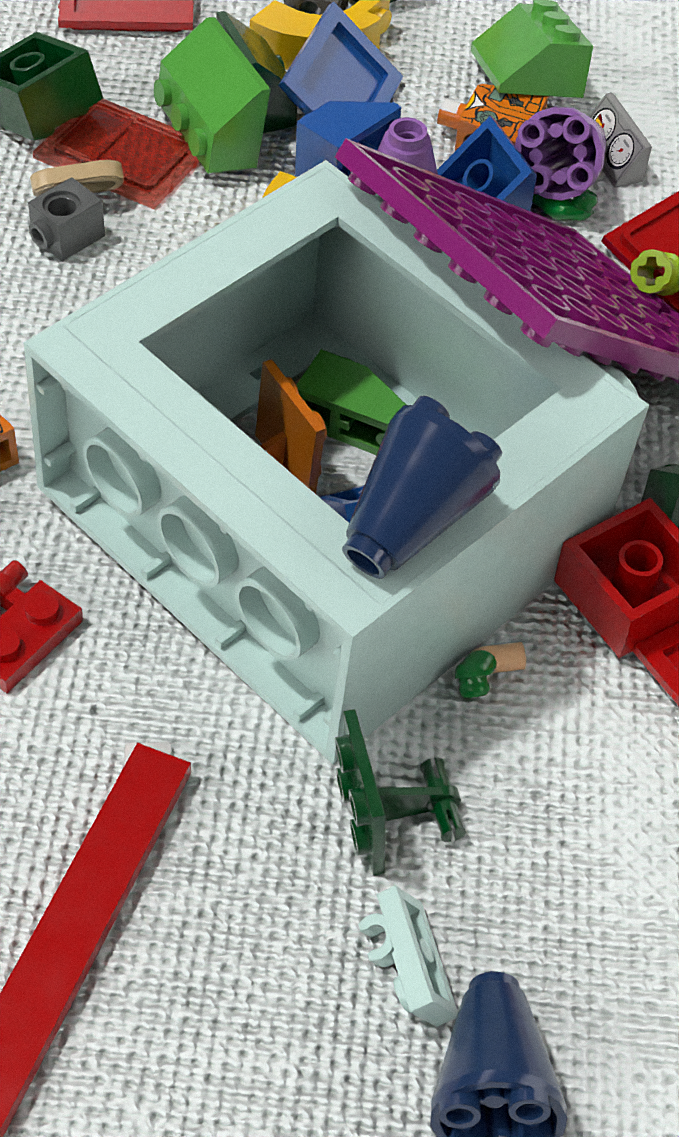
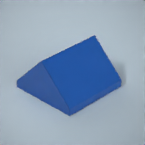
(492, 166)

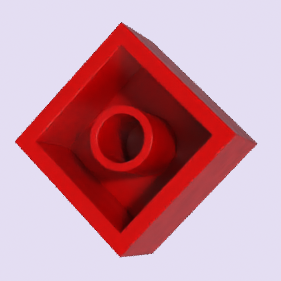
(624, 575)

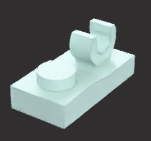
(411, 947)

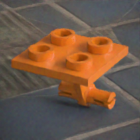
(289, 427)

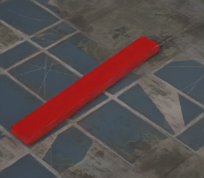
(82, 916)

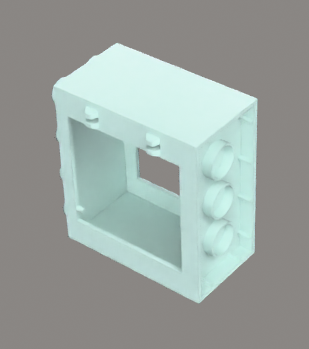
(146, 456)

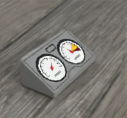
(626, 146)

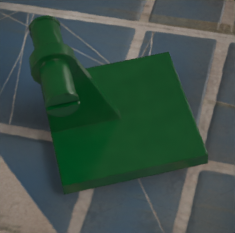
(375, 805)

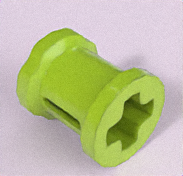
(643, 270)

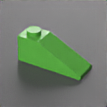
(349, 399)

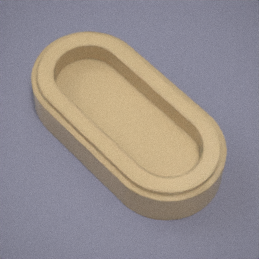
(94, 175)

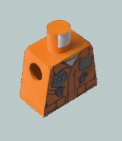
(486, 101)

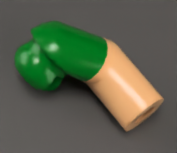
(485, 661)

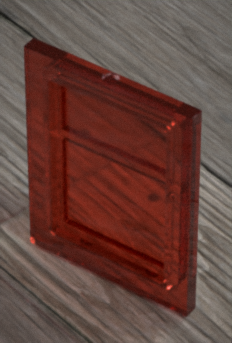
(150, 152)

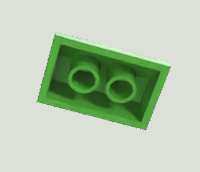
(535, 52)
(214, 98)

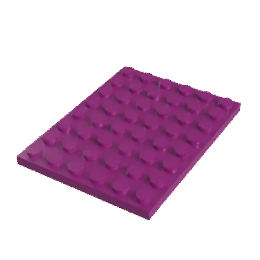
(528, 265)

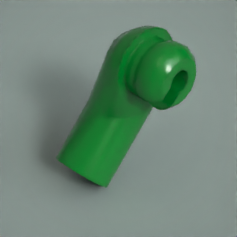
(569, 209)

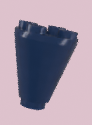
(418, 486)
(497, 1068)

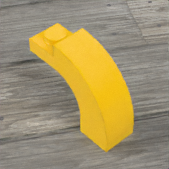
(289, 29)

